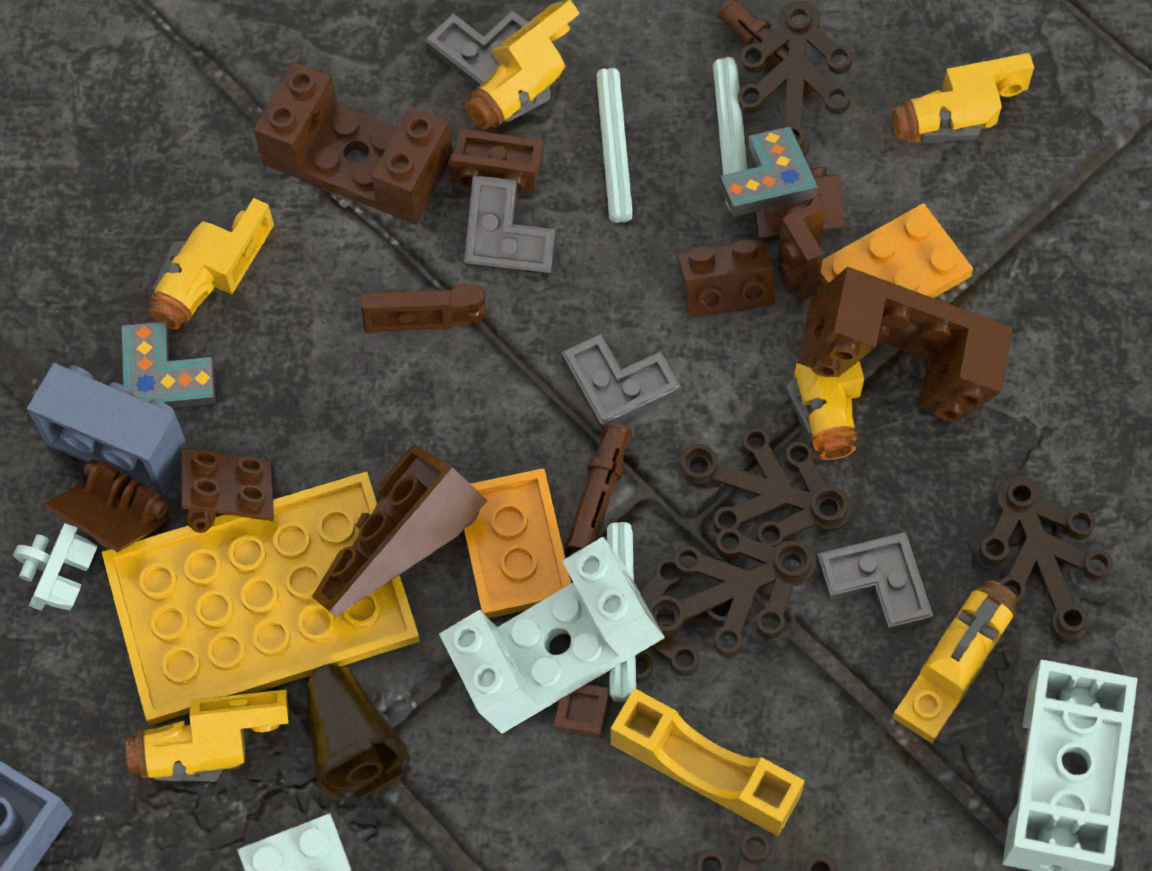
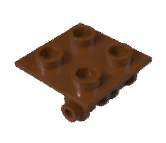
(224, 486)
(111, 506)

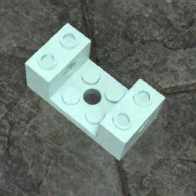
(511, 664)
(1062, 816)

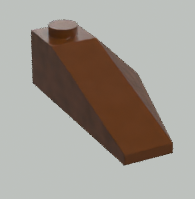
(418, 513)

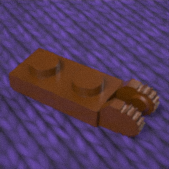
(423, 309)

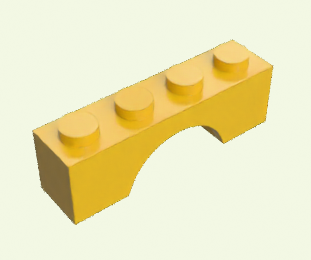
(739, 783)

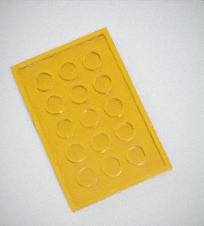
(237, 602)

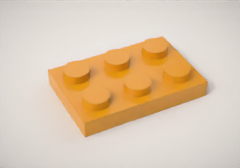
(905, 252)
(516, 544)

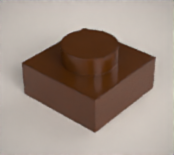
(584, 711)

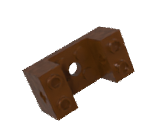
(312, 134)
(861, 310)

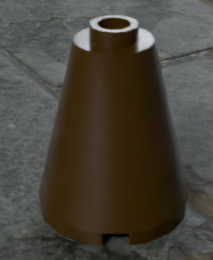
(350, 737)

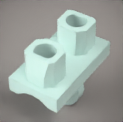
(51, 587)

